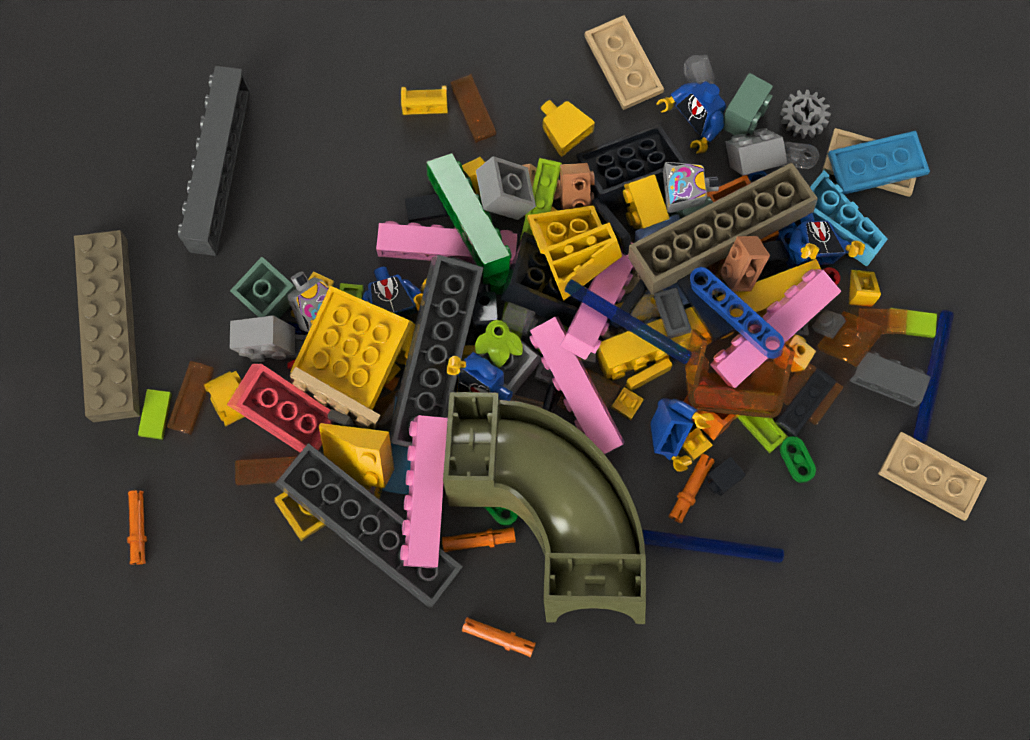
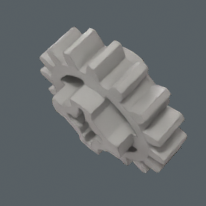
(796, 117)

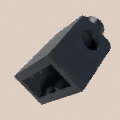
(484, 310)

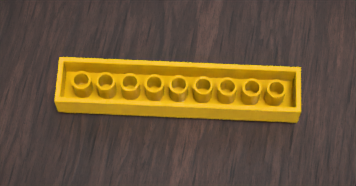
(632, 352)

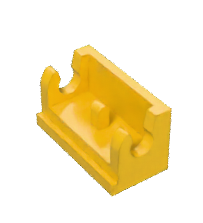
(424, 101)

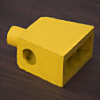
(565, 125)

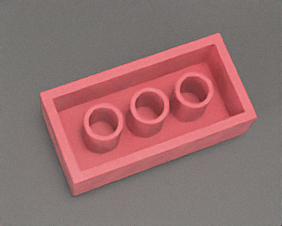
(280, 408)

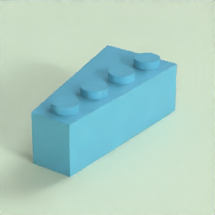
(846, 218)

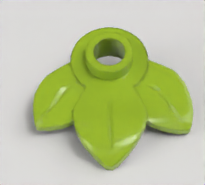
(497, 346)

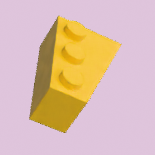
(583, 256)

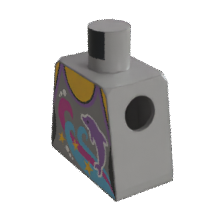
(686, 185)
(306, 299)

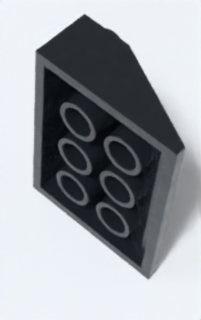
(627, 161)
(534, 286)

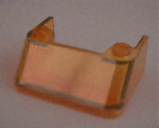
(754, 396)

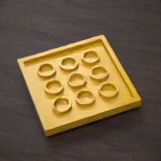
(352, 346)

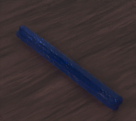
(628, 321)
(934, 370)
(713, 546)

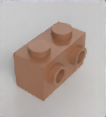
(575, 186)
(744, 263)

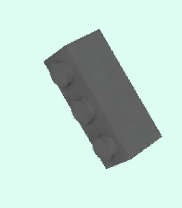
(891, 378)

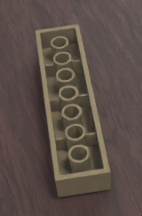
(712, 230)
(106, 326)

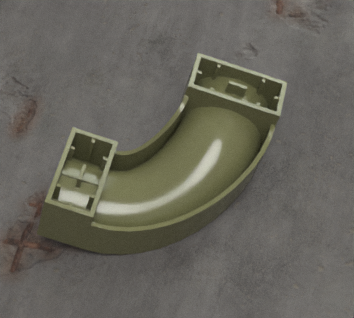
(563, 491)

